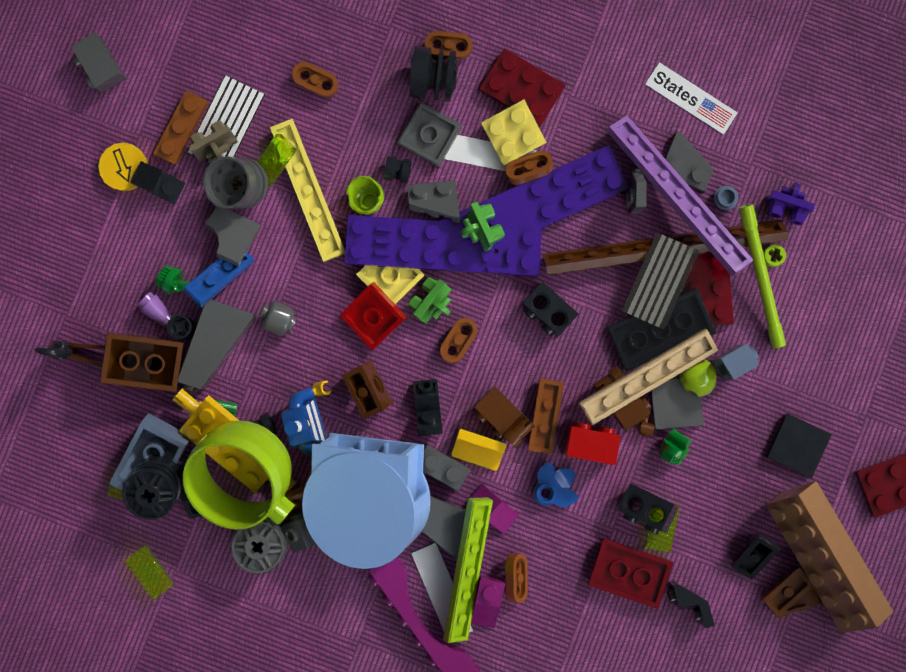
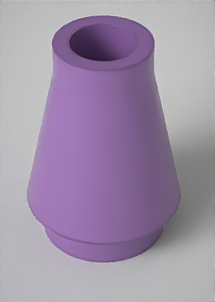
(154, 309)

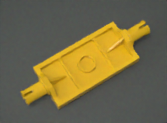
(209, 415)

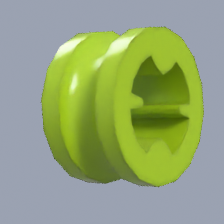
(780, 253)

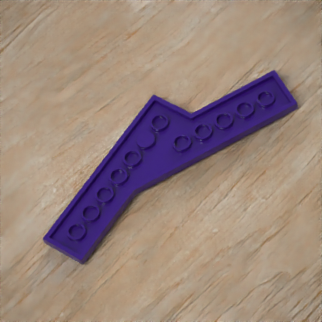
(518, 210)

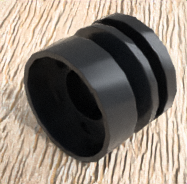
(432, 73)
(160, 477)

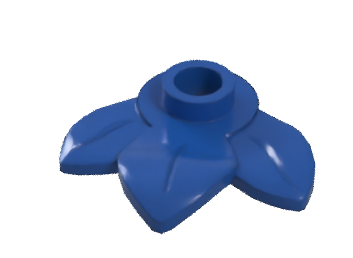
(558, 484)

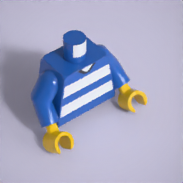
(303, 419)

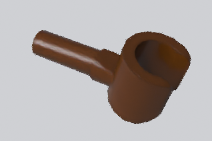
(646, 429)

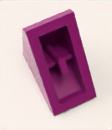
(501, 514)

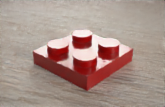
(373, 316)

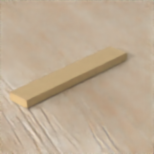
(648, 376)

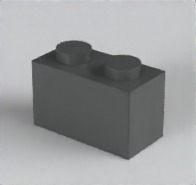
(97, 62)
(444, 468)

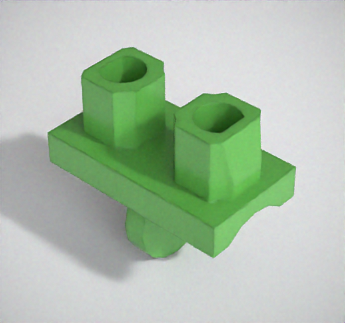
(478, 228)
(434, 303)

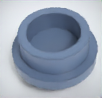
(725, 198)

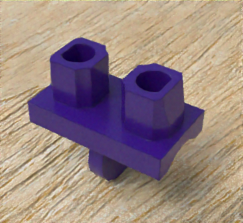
(791, 200)

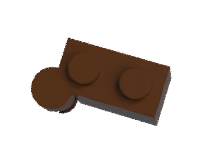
(632, 413)
(503, 416)

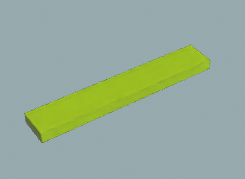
(467, 569)

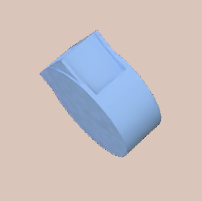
(365, 498)

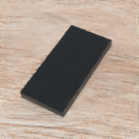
(642, 341)

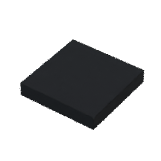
(798, 445)

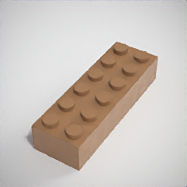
(829, 558)

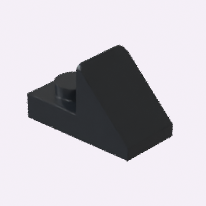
(157, 182)
(754, 555)

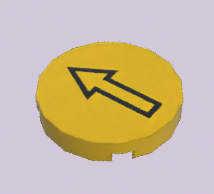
(119, 165)

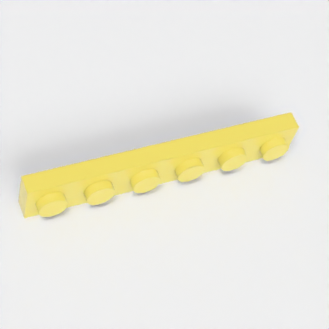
(310, 195)

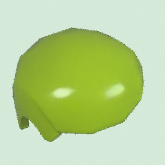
(365, 195)
(699, 378)

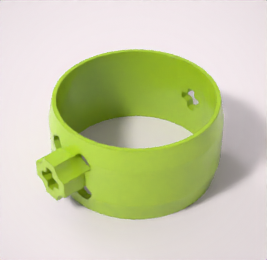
(223, 508)

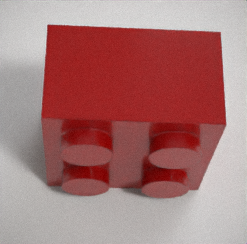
(590, 444)

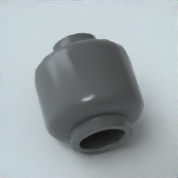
(277, 318)

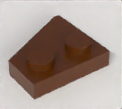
(791, 594)

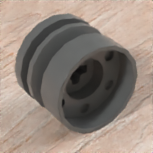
(224, 179)
(272, 551)

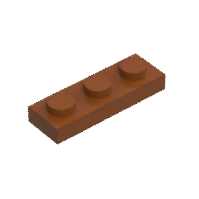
(181, 127)
(546, 416)

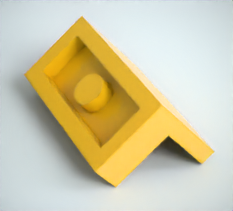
(478, 449)

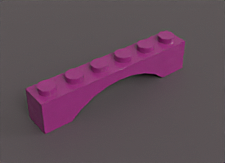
(393, 581)

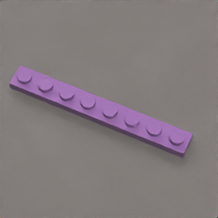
(680, 196)

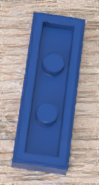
(215, 279)

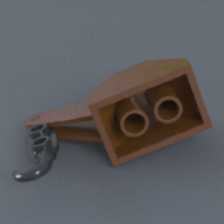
(128, 359)

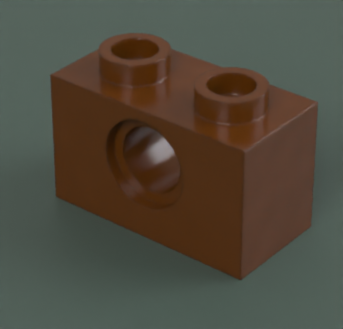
(367, 389)

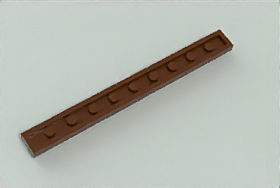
(636, 251)

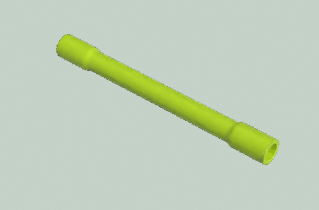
(750, 226)

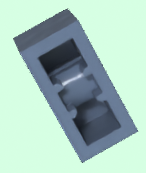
(736, 361)

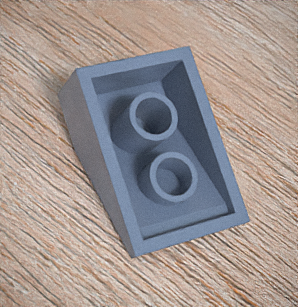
(151, 439)

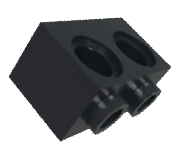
(554, 304)
(649, 505)

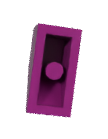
(488, 601)

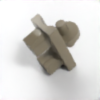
(213, 144)

